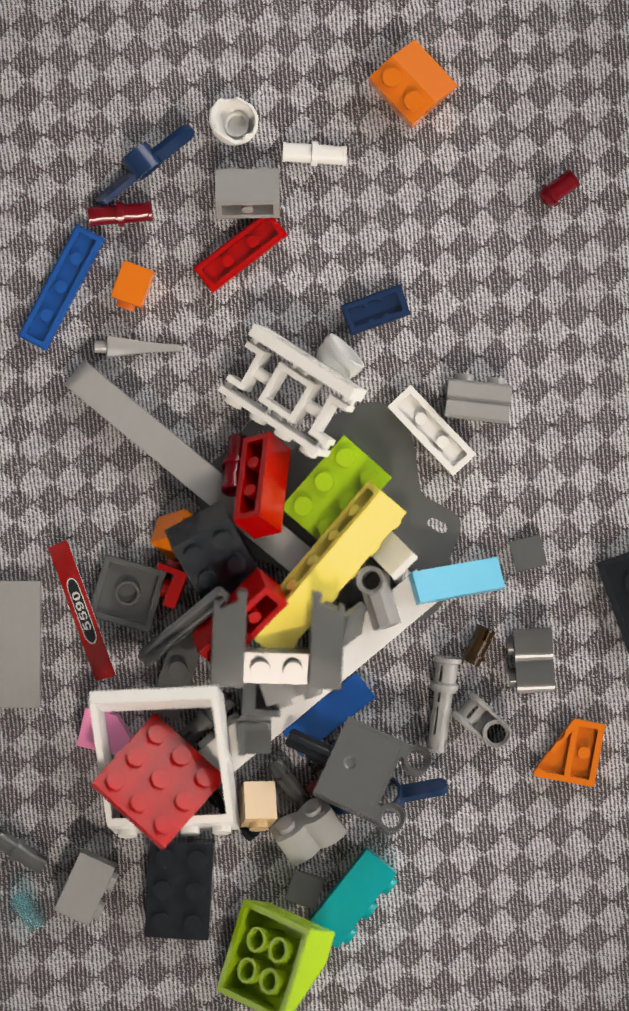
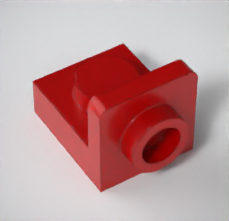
(172, 589)

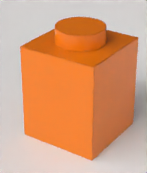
(132, 286)

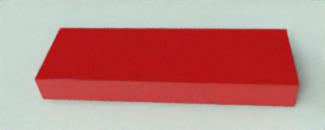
(239, 252)

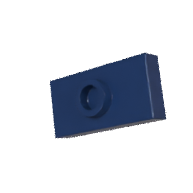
(375, 310)

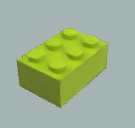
(333, 487)

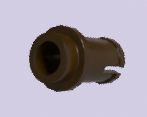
(478, 645)

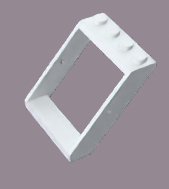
(168, 699)

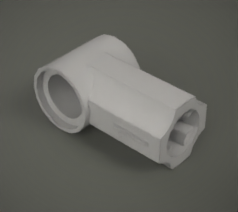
(380, 600)

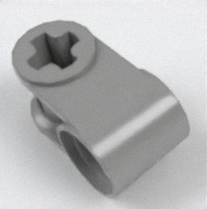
(481, 720)

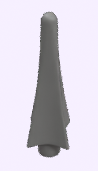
(119, 346)

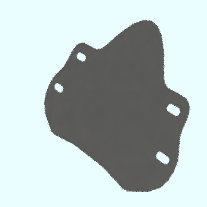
(390, 446)

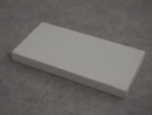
(20, 644)

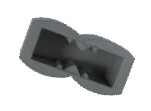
(532, 660)

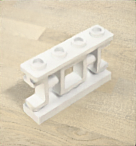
(303, 369)

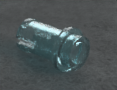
(26, 911)

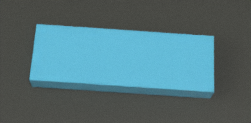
(456, 580)

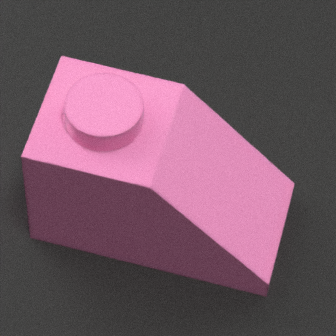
(117, 730)

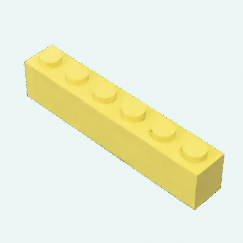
(332, 562)

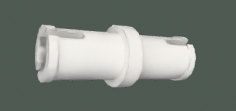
(314, 153)

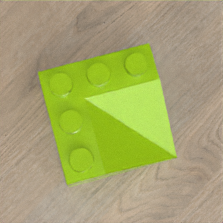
(273, 957)

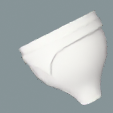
(339, 356)

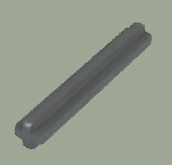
(182, 626)

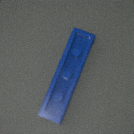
(61, 287)

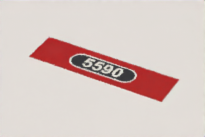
(81, 610)

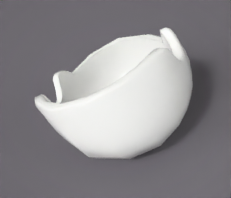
(233, 121)

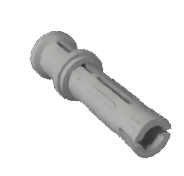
(444, 688)

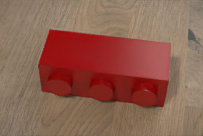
(262, 485)
(264, 603)

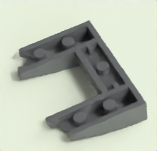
(235, 664)

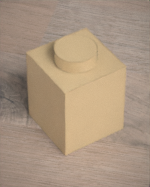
(257, 805)

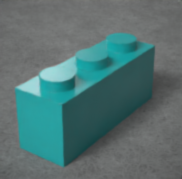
(355, 895)

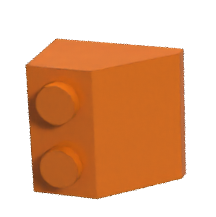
(412, 83)

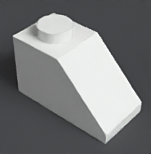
(394, 556)

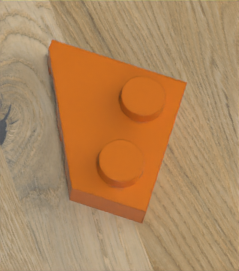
(574, 754)

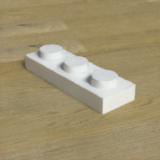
(431, 430)

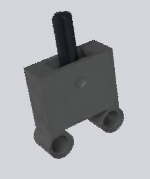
(360, 769)

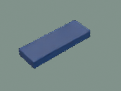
(333, 709)

